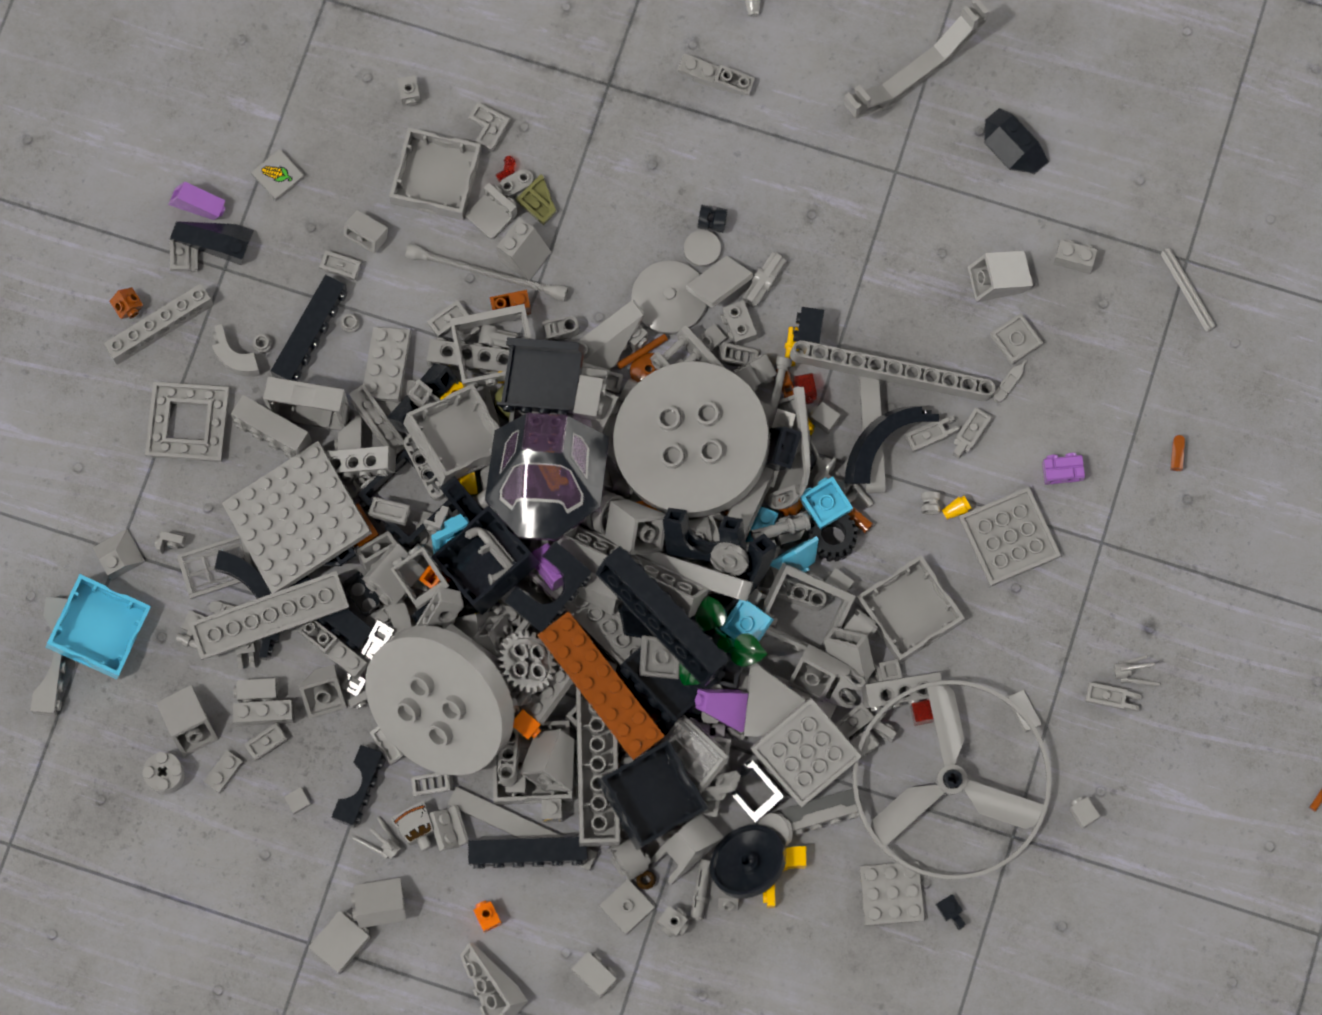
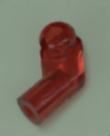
(509, 168)

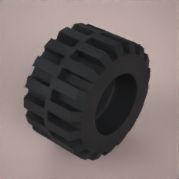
(839, 550)

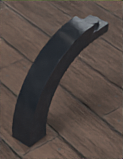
(865, 448)
(461, 498)
(760, 554)
(253, 580)

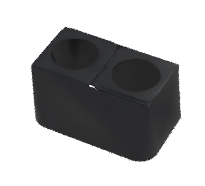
(357, 578)

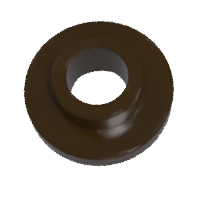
(650, 875)

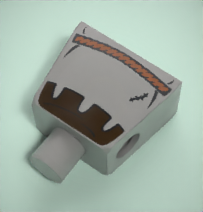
(415, 825)

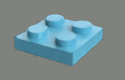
(747, 619)

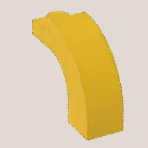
(794, 860)

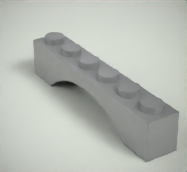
(46, 696)

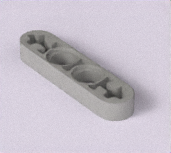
(422, 469)

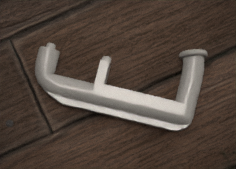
(494, 547)

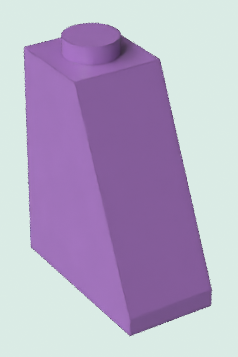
(197, 201)
(724, 705)

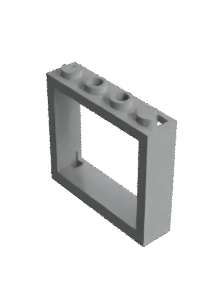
(481, 319)
(847, 600)

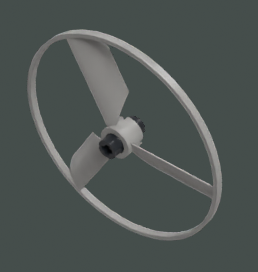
(986, 799)

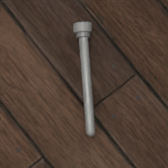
(782, 366)

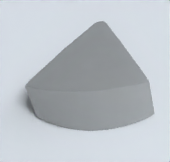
(767, 701)
(689, 845)

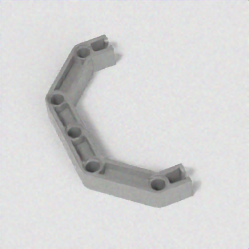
(948, 46)

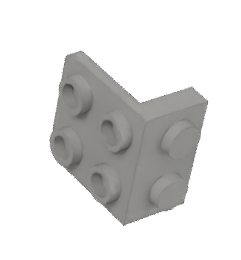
(492, 211)

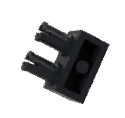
(810, 325)

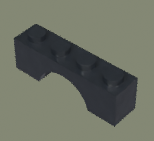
(437, 378)
(349, 809)

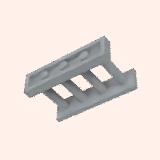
(696, 347)

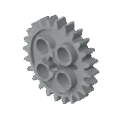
(525, 662)

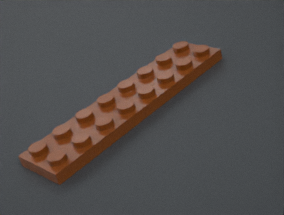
(600, 685)

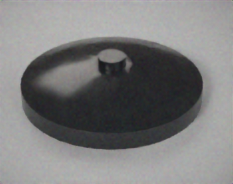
(748, 861)

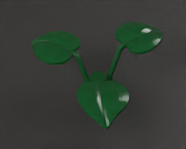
(745, 648)

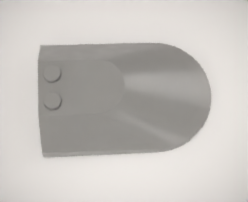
(793, 482)

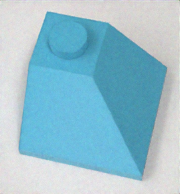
(799, 556)

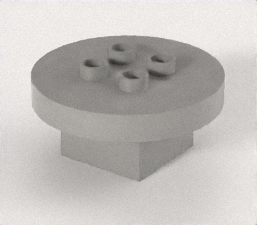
(691, 438)
(440, 699)

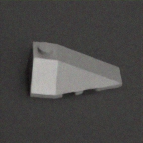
(611, 337)
(492, 986)

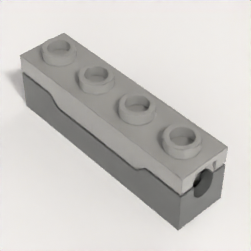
(822, 811)

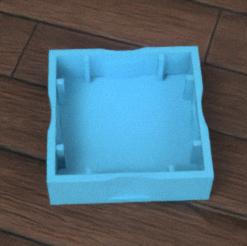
(98, 626)

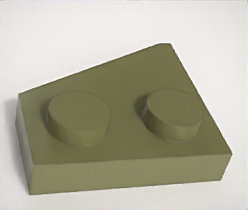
(537, 200)

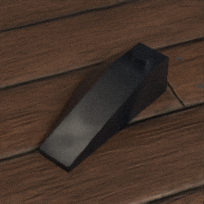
(217, 239)

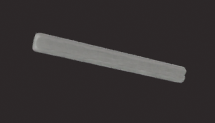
(1188, 289)

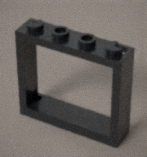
(421, 532)

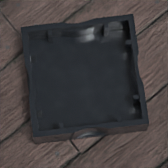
(470, 570)
(652, 795)

